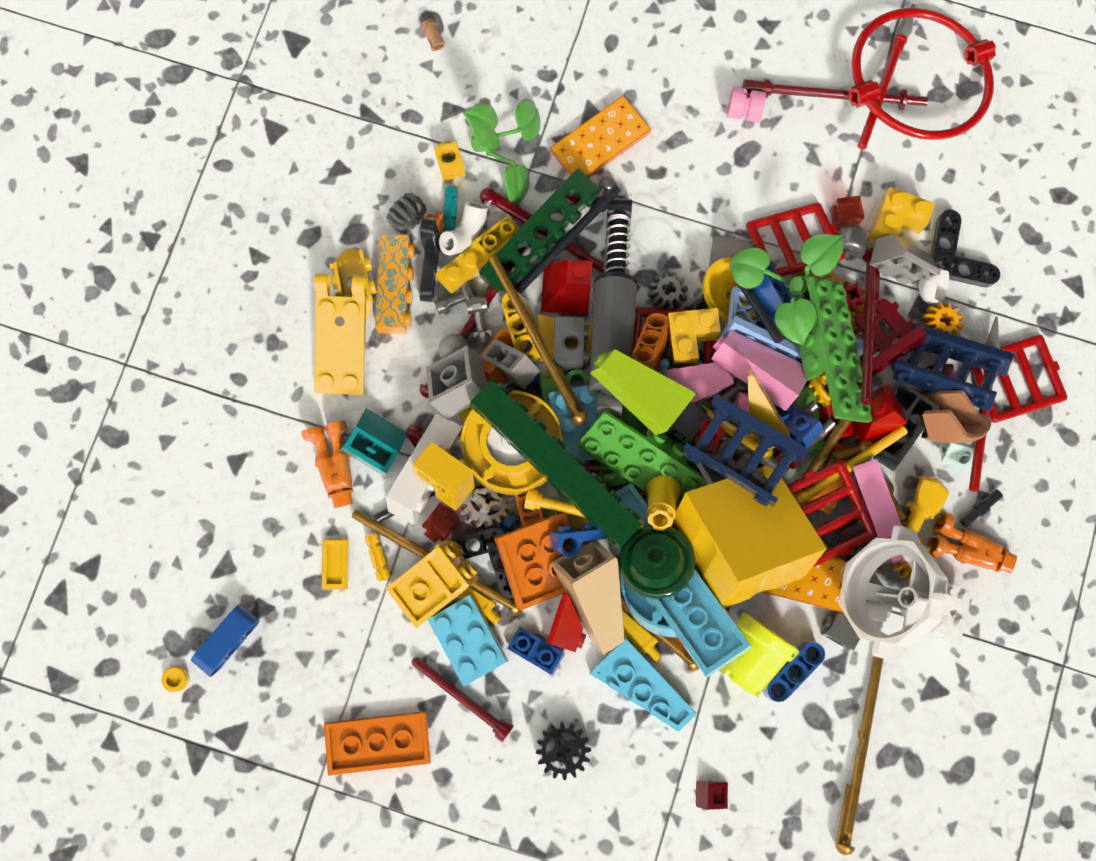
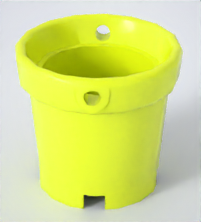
(763, 660)

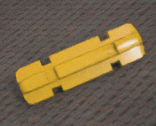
(377, 557)

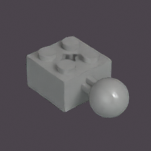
(455, 377)

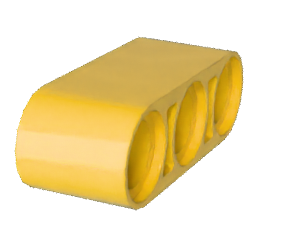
(519, 338)

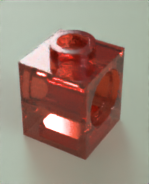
(847, 211)
(440, 523)

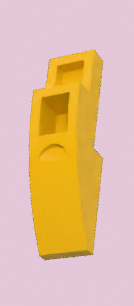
(468, 264)

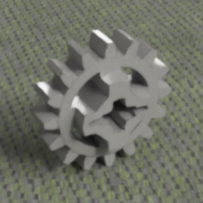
(484, 501)

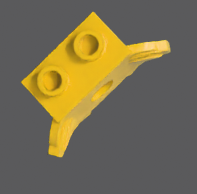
(352, 263)

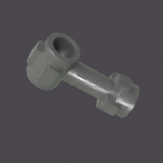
(467, 292)
(477, 306)
(738, 386)

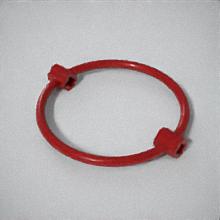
(975, 53)

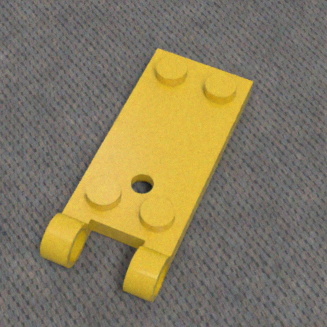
(337, 347)

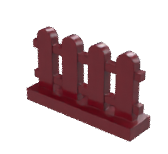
(890, 352)

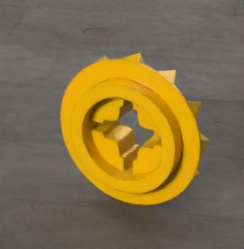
(820, 390)

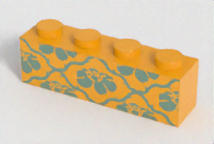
(393, 284)

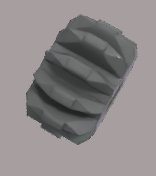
(406, 213)
(659, 287)

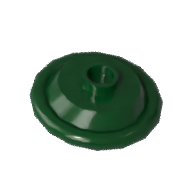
(657, 562)

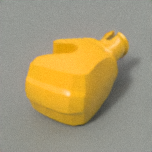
(928, 501)

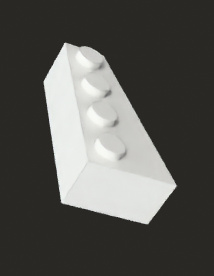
(409, 492)

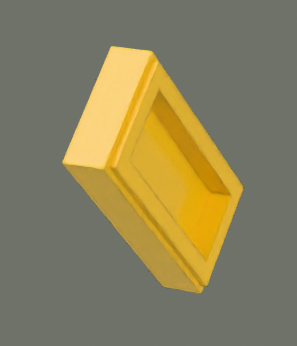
(335, 564)

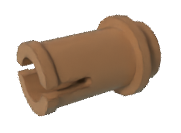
(432, 34)

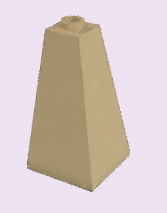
(594, 590)

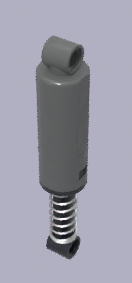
(613, 302)

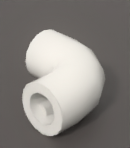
(468, 230)

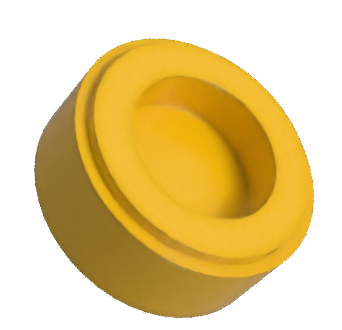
(175, 679)

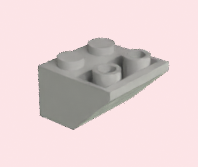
(902, 260)

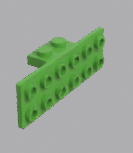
(833, 350)
(638, 455)

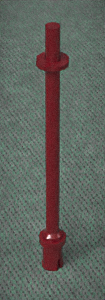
(766, 86)

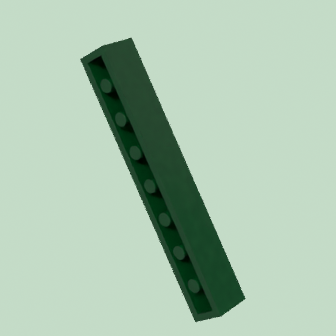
(556, 464)

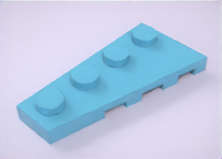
(639, 681)

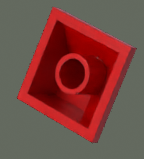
(567, 287)
(885, 415)
(566, 627)

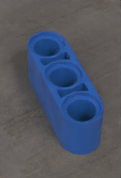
(772, 293)
(225, 640)
(805, 668)

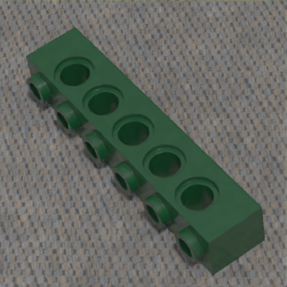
(576, 185)

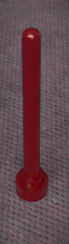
(500, 727)

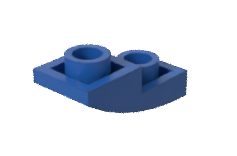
(536, 651)

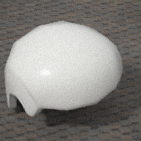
(934, 288)

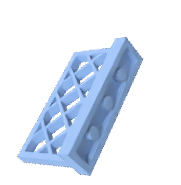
(749, 328)

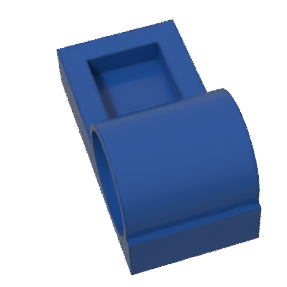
(800, 425)
(577, 536)

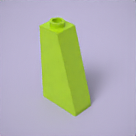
(642, 390)

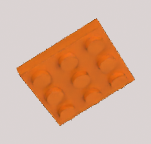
(528, 560)

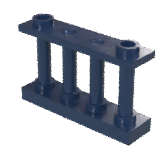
(960, 349)
(768, 438)

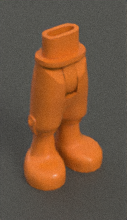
(333, 469)
(974, 549)

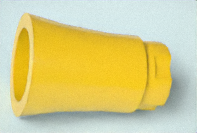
(663, 497)

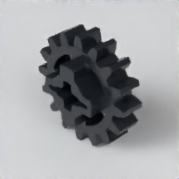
(552, 756)

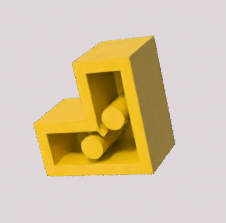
(900, 211)
(686, 330)
(446, 474)

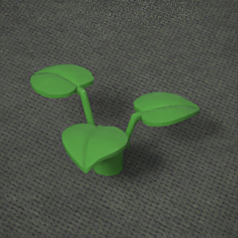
(484, 120)
(798, 317)

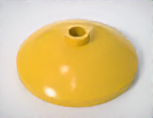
(718, 285)

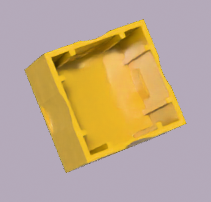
(745, 544)

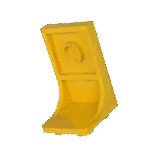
(433, 582)

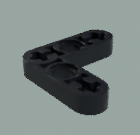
(430, 240)
(948, 256)
(492, 550)

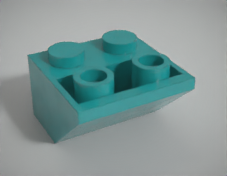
(374, 442)

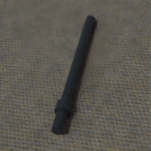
(601, 204)

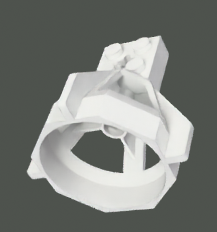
(926, 604)

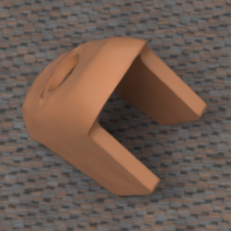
(954, 420)

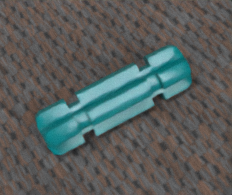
(450, 208)

